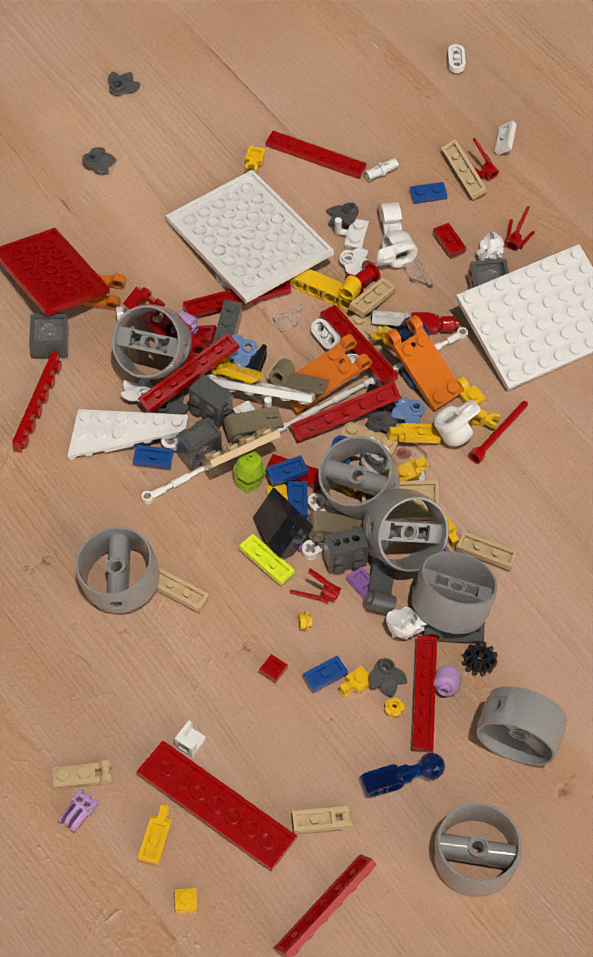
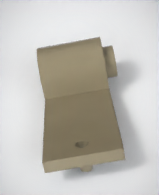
(284, 375)
(247, 422)
(328, 523)

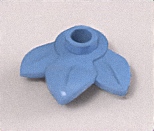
(242, 356)
(405, 411)

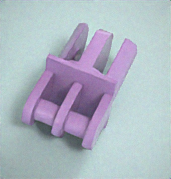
(76, 811)

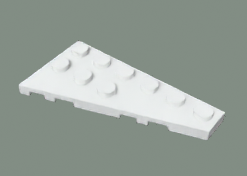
(118, 430)

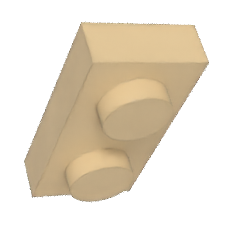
(365, 326)

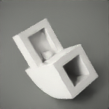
(391, 216)

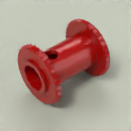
(368, 273)

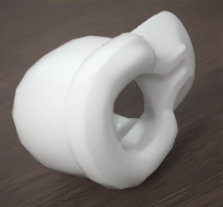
(396, 249)
(453, 423)

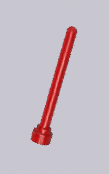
(478, 453)

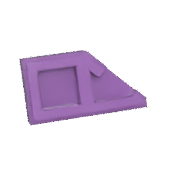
(359, 581)

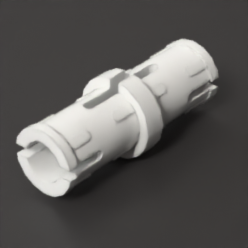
(381, 169)

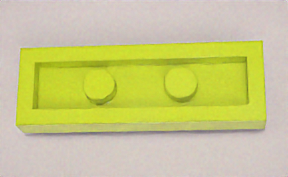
(266, 559)

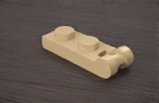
(81, 775)
(322, 819)

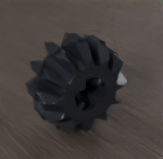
(482, 651)

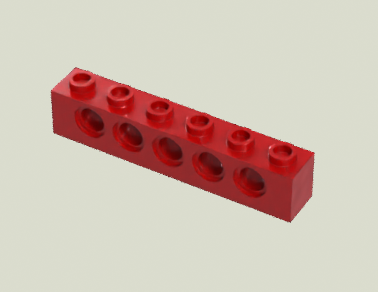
(139, 297)

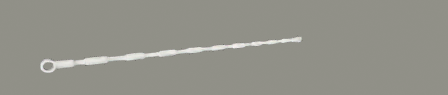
(339, 397)

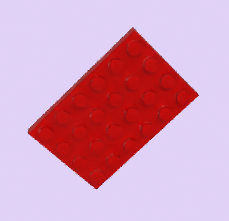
(51, 271)

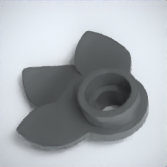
(122, 83)
(98, 160)
(346, 213)
(174, 405)
(380, 421)
(386, 679)

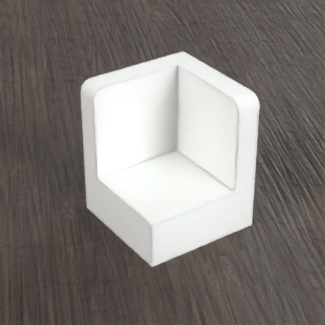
(189, 739)

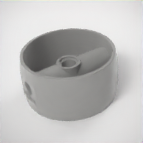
(125, 336)
(334, 470)
(431, 534)
(118, 543)
(454, 592)
(521, 725)
(493, 853)

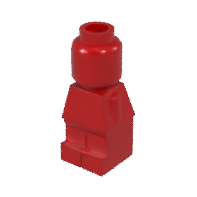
(433, 323)

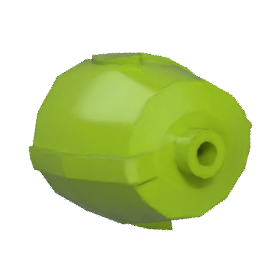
(249, 470)

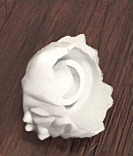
(491, 247)
(374, 462)
(404, 623)

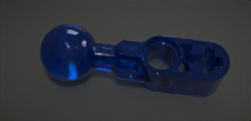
(393, 777)

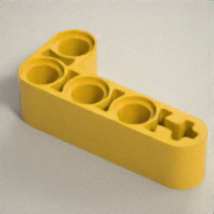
(327, 288)

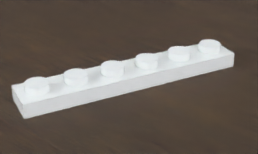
(265, 389)

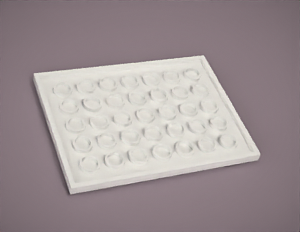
(249, 236)
(534, 316)

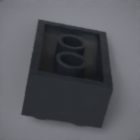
(281, 524)

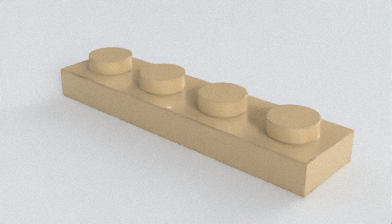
(464, 169)

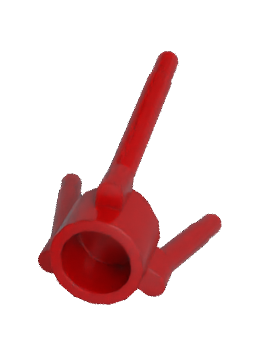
(488, 169)
(514, 240)
(329, 590)

